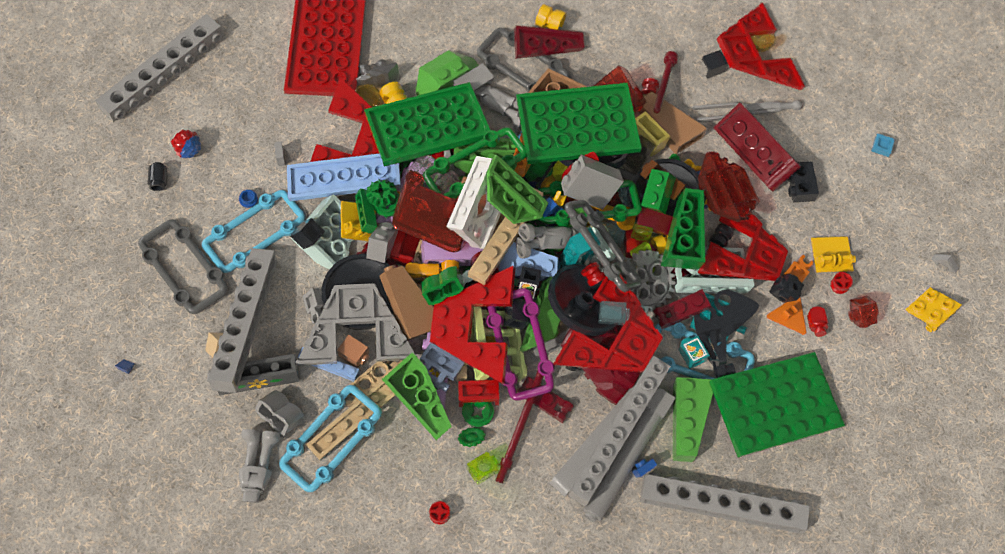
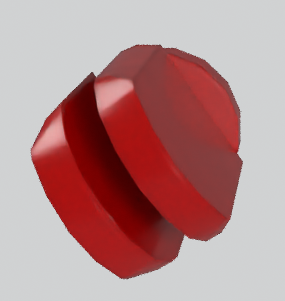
(818, 321)

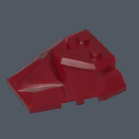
(609, 383)

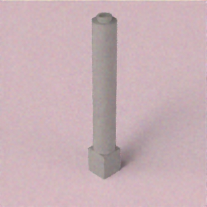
(628, 455)

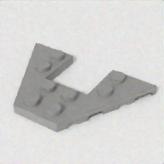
(351, 306)

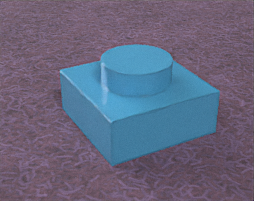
(882, 145)

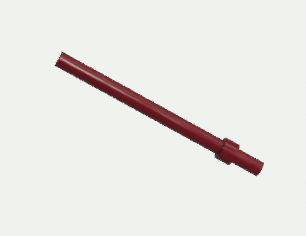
(506, 462)

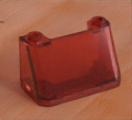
(426, 214)

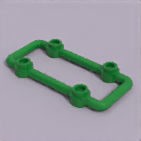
(491, 139)
(618, 213)

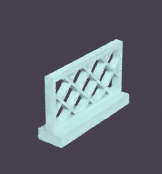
(714, 284)

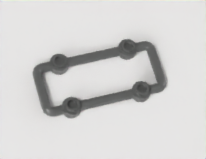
(492, 60)
(611, 270)
(182, 296)

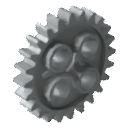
(662, 277)

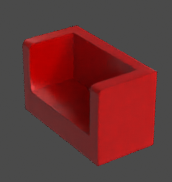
(404, 248)
(478, 391)

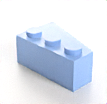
(537, 260)

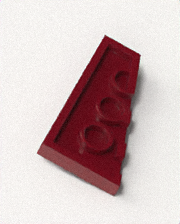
(543, 41)

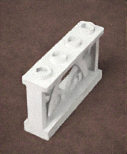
(466, 209)

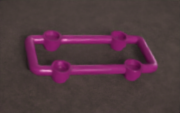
(545, 366)

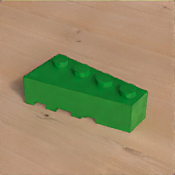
(687, 232)

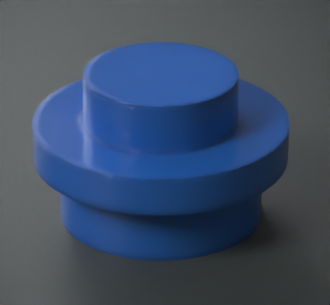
(248, 198)

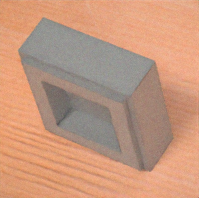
(279, 152)

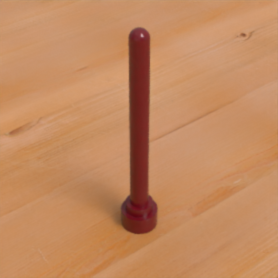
(670, 60)

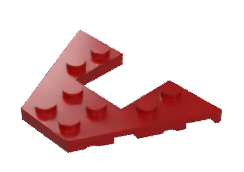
(744, 57)
(351, 106)
(762, 260)
(454, 318)
(631, 347)

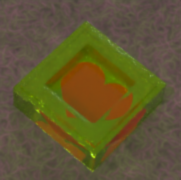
(641, 233)

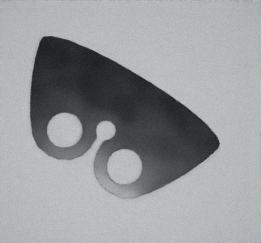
(734, 315)

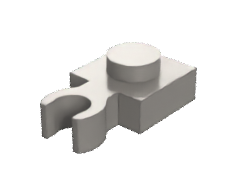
(313, 303)

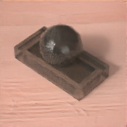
(636, 160)

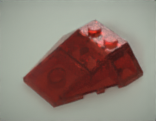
(727, 188)

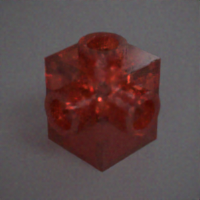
(863, 311)

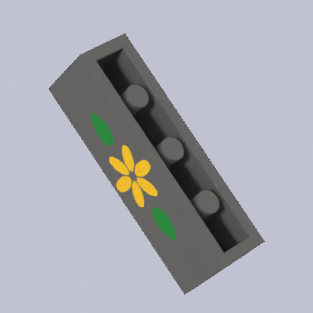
(268, 373)

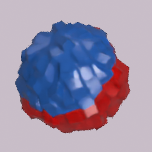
(186, 144)

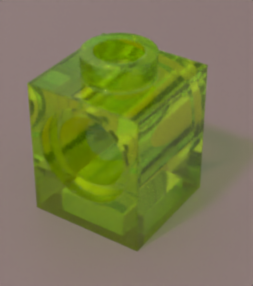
(478, 475)

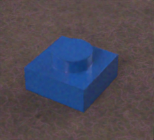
(643, 467)

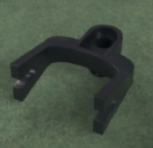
(717, 354)

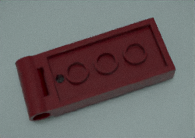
(757, 147)

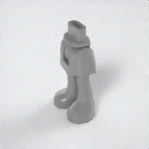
(254, 478)

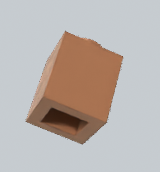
(353, 351)

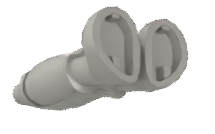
(500, 102)
(545, 238)

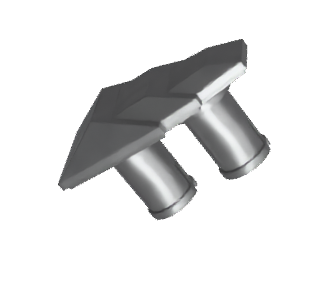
(379, 75)

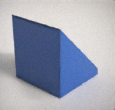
(551, 207)
(125, 366)

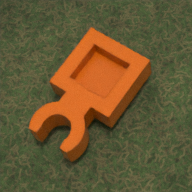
(799, 269)

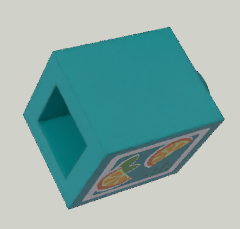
(693, 352)

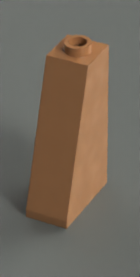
(681, 127)
(407, 302)

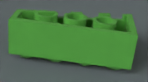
(689, 416)

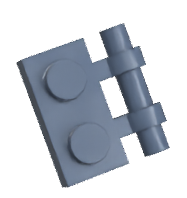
(442, 362)

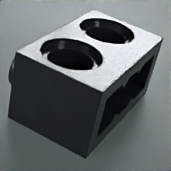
(805, 182)

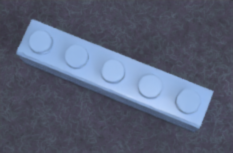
(341, 369)

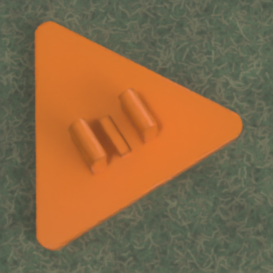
(790, 316)

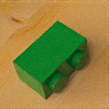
(658, 191)

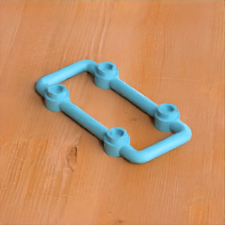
(265, 201)
(732, 349)
(296, 447)

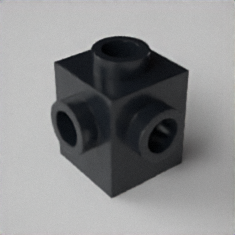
(787, 288)

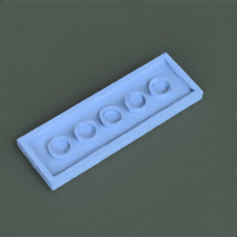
(338, 176)

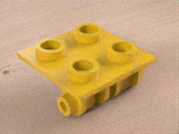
(350, 223)
(832, 254)
(933, 308)

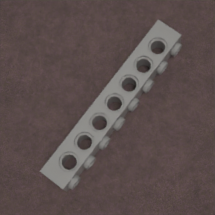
(170, 58)
(242, 321)
(618, 431)
(797, 511)

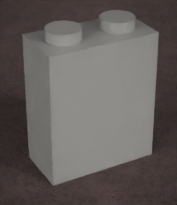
(591, 182)

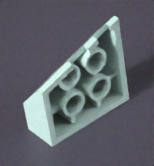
(330, 246)

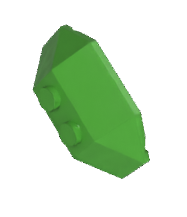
(443, 71)
(504, 147)
(512, 194)
(547, 319)

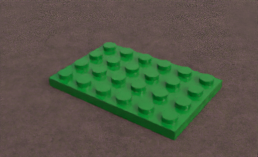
(577, 122)
(427, 124)
(776, 404)

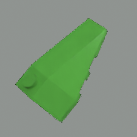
(416, 391)

